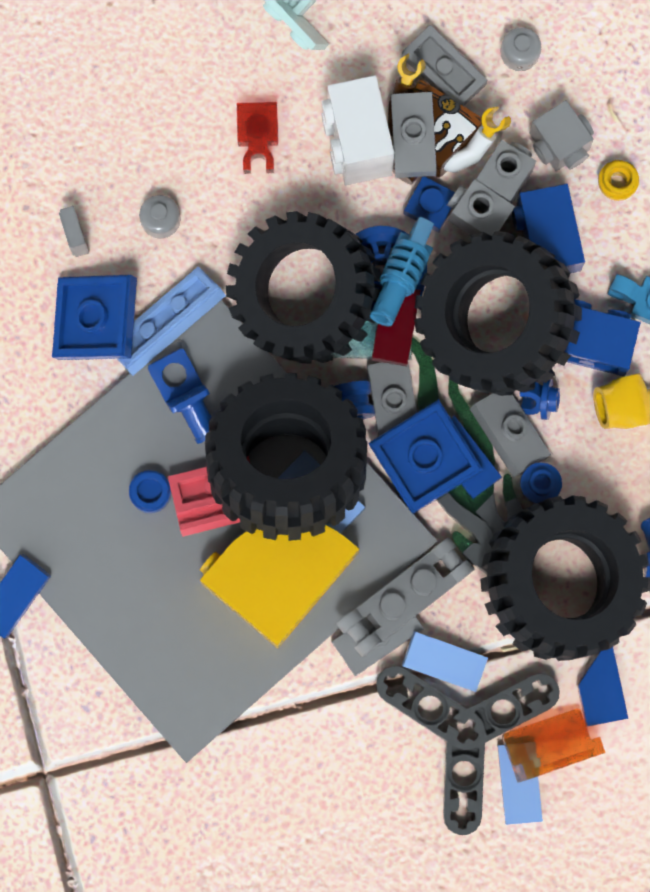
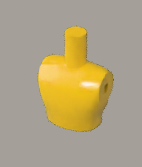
(623, 403)

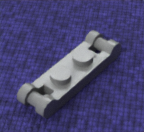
(405, 597)

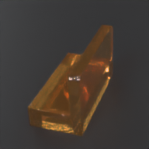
(550, 745)

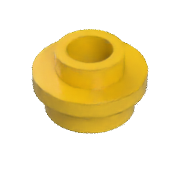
(626, 171)

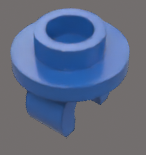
(542, 399)
(540, 482)

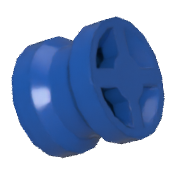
(358, 393)

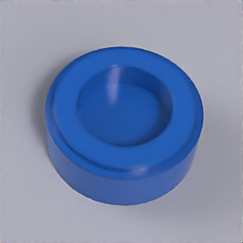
(150, 491)

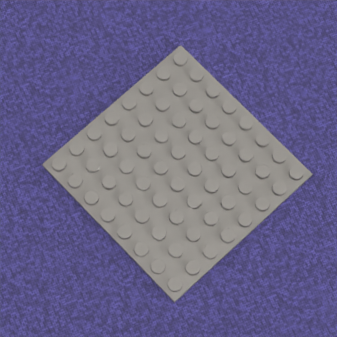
(134, 581)

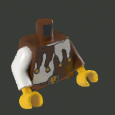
(459, 133)

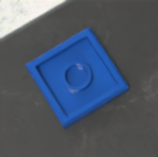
(94, 317)
(425, 457)

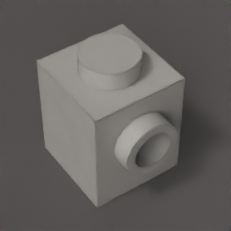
(562, 137)
(507, 170)
(492, 207)

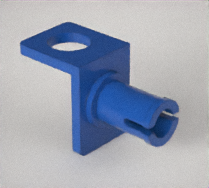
(186, 397)

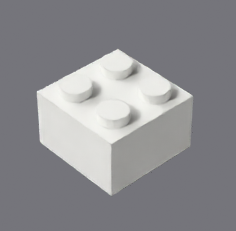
(360, 130)

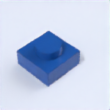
(430, 202)

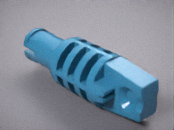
(402, 271)

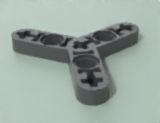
(484, 727)

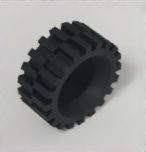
(351, 299)

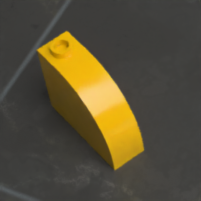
(278, 579)

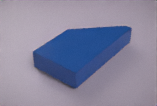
(602, 691)

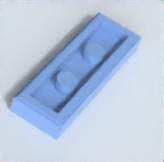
(171, 317)

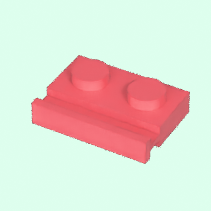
(195, 503)

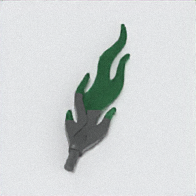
(477, 514)

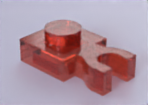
(257, 130)

